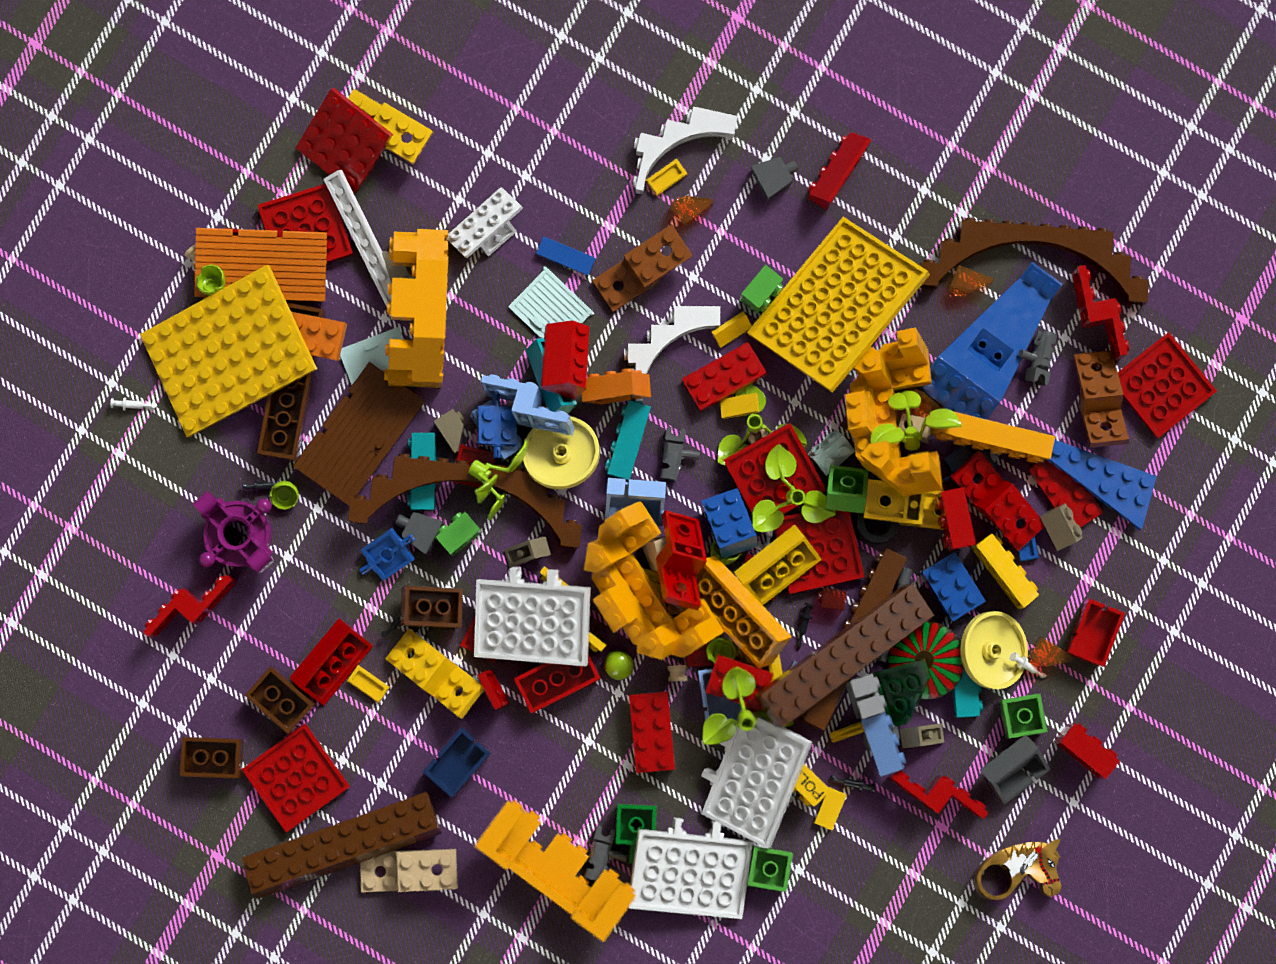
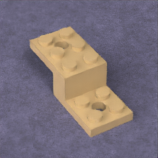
(410, 871)

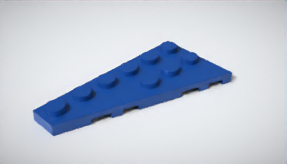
(1112, 483)

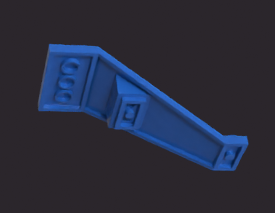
(971, 376)

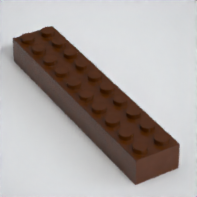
(843, 655)
(341, 845)

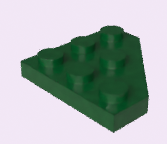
(902, 689)

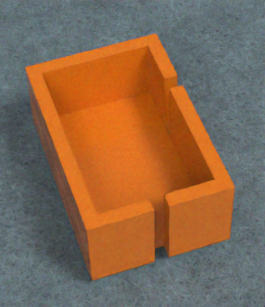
(616, 387)

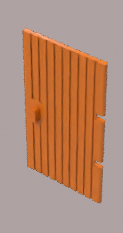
(295, 259)

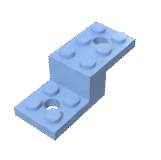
(528, 404)

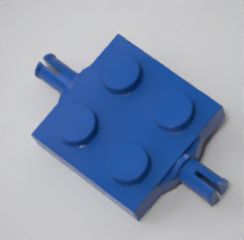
(496, 426)
(387, 554)

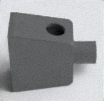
(773, 176)
(422, 528)

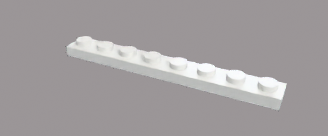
(359, 231)

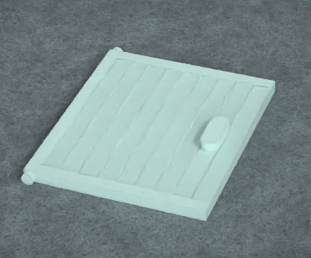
(548, 302)
(372, 350)

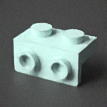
(831, 451)

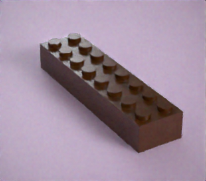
(287, 410)

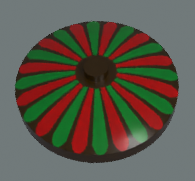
(941, 652)

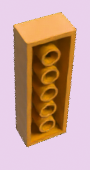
(999, 438)
(741, 614)

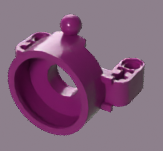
(218, 514)

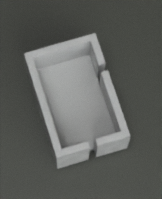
(865, 696)

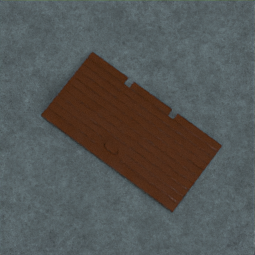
(358, 434)

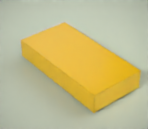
(666, 177)
(731, 329)
(739, 406)
(368, 684)
(830, 809)

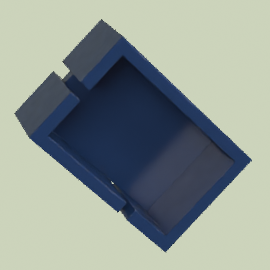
(457, 762)

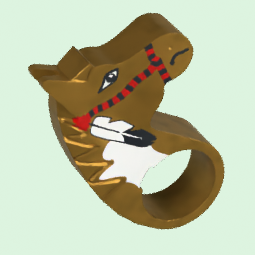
(1032, 859)

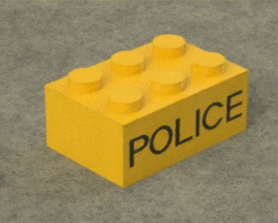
(810, 787)

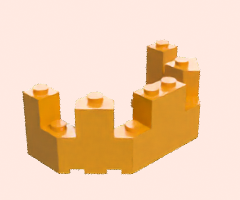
(418, 300)
(879, 375)
(630, 598)
(555, 870)

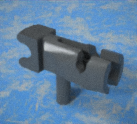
(1040, 358)
(673, 454)
(601, 853)

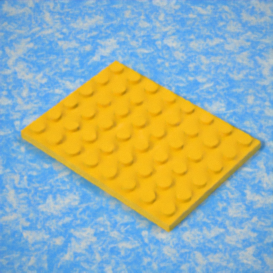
(838, 304)
(228, 351)

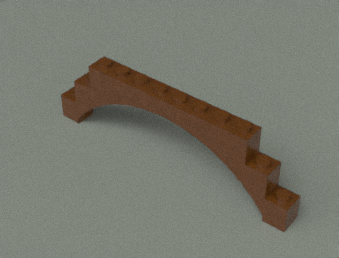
(1089, 245)
(413, 473)

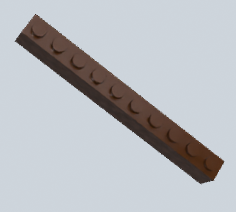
(878, 588)

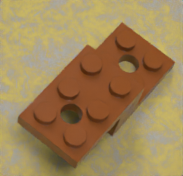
(642, 268)
(1100, 399)

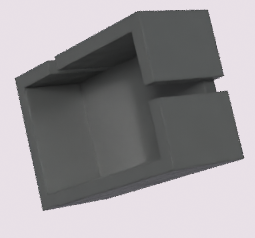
(1005, 771)

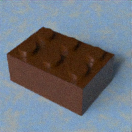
(431, 607)
(280, 700)
(211, 757)

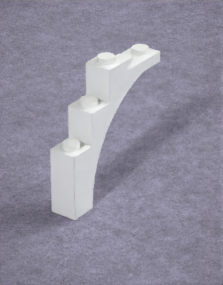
(702, 124)
(685, 320)

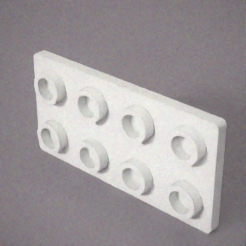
(486, 226)

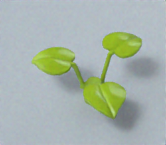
(911, 437)
(733, 443)
(482, 473)
(766, 514)
(717, 727)

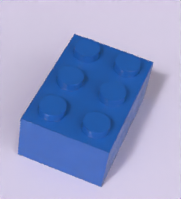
(729, 523)
(952, 587)

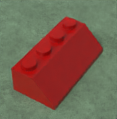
(838, 171)
(565, 358)
(331, 661)

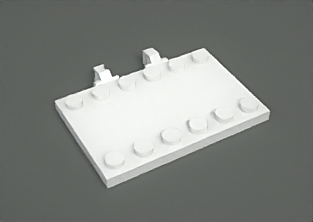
(532, 620)
(755, 780)
(690, 872)

